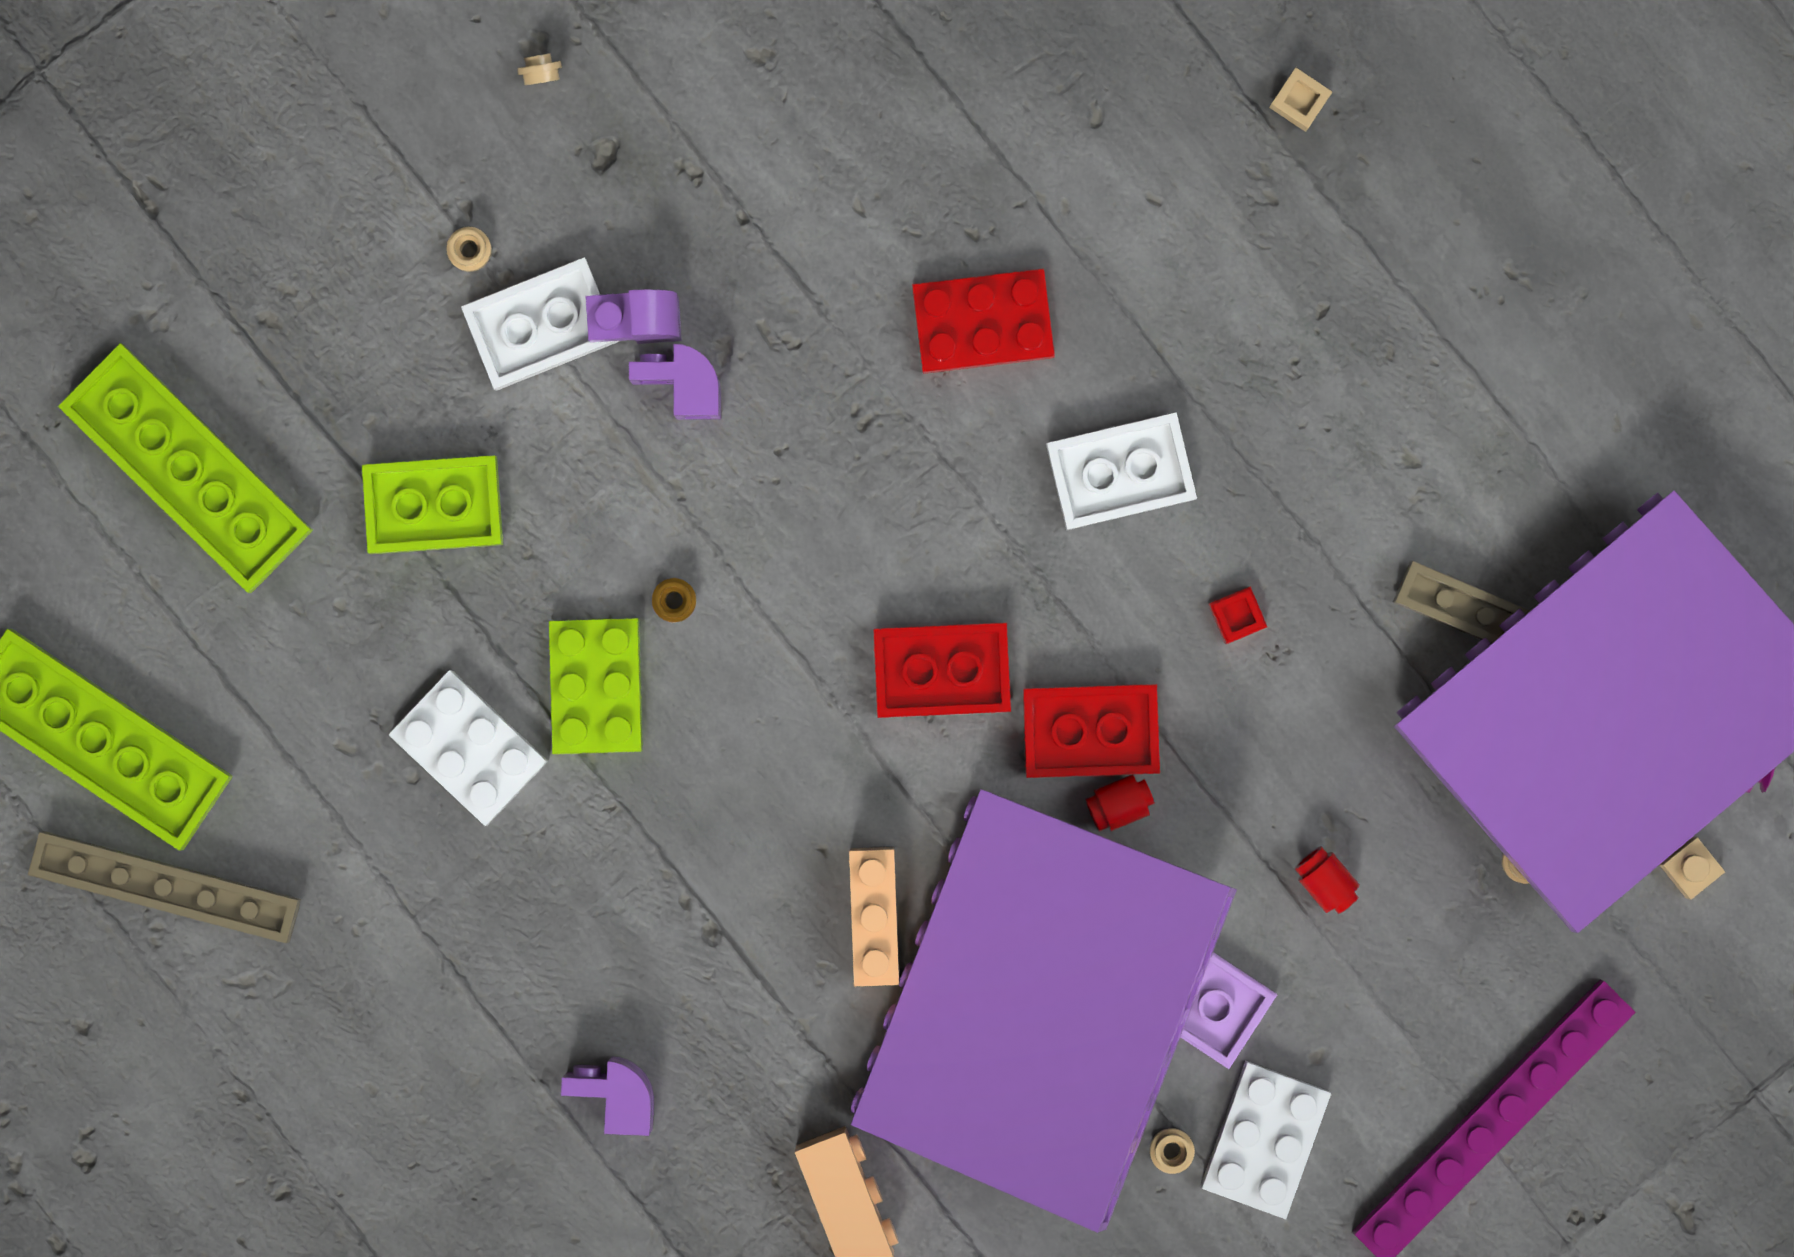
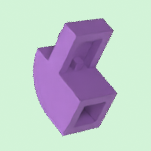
(635, 315)
(694, 380)
(626, 1091)

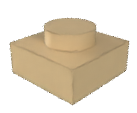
(1300, 99)
(1692, 868)

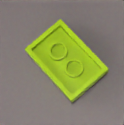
(432, 504)
(595, 686)

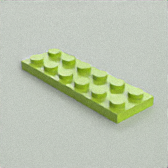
(185, 468)
(104, 743)

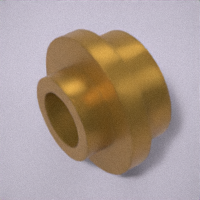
(663, 590)

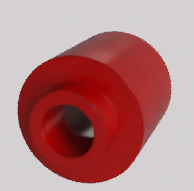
(1120, 803)
(1327, 880)

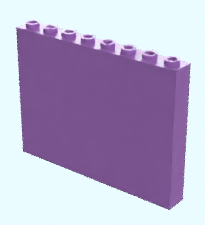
(1615, 711)
(1042, 1009)

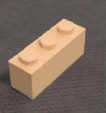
(874, 916)
(845, 1196)

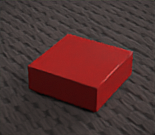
(1237, 615)

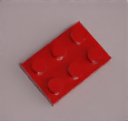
(983, 321)
(942, 670)
(1091, 731)

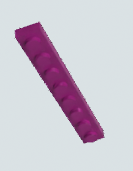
(1494, 1121)

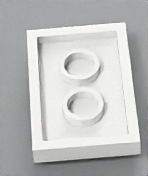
(534, 324)
(1121, 471)
(468, 747)
(1265, 1139)

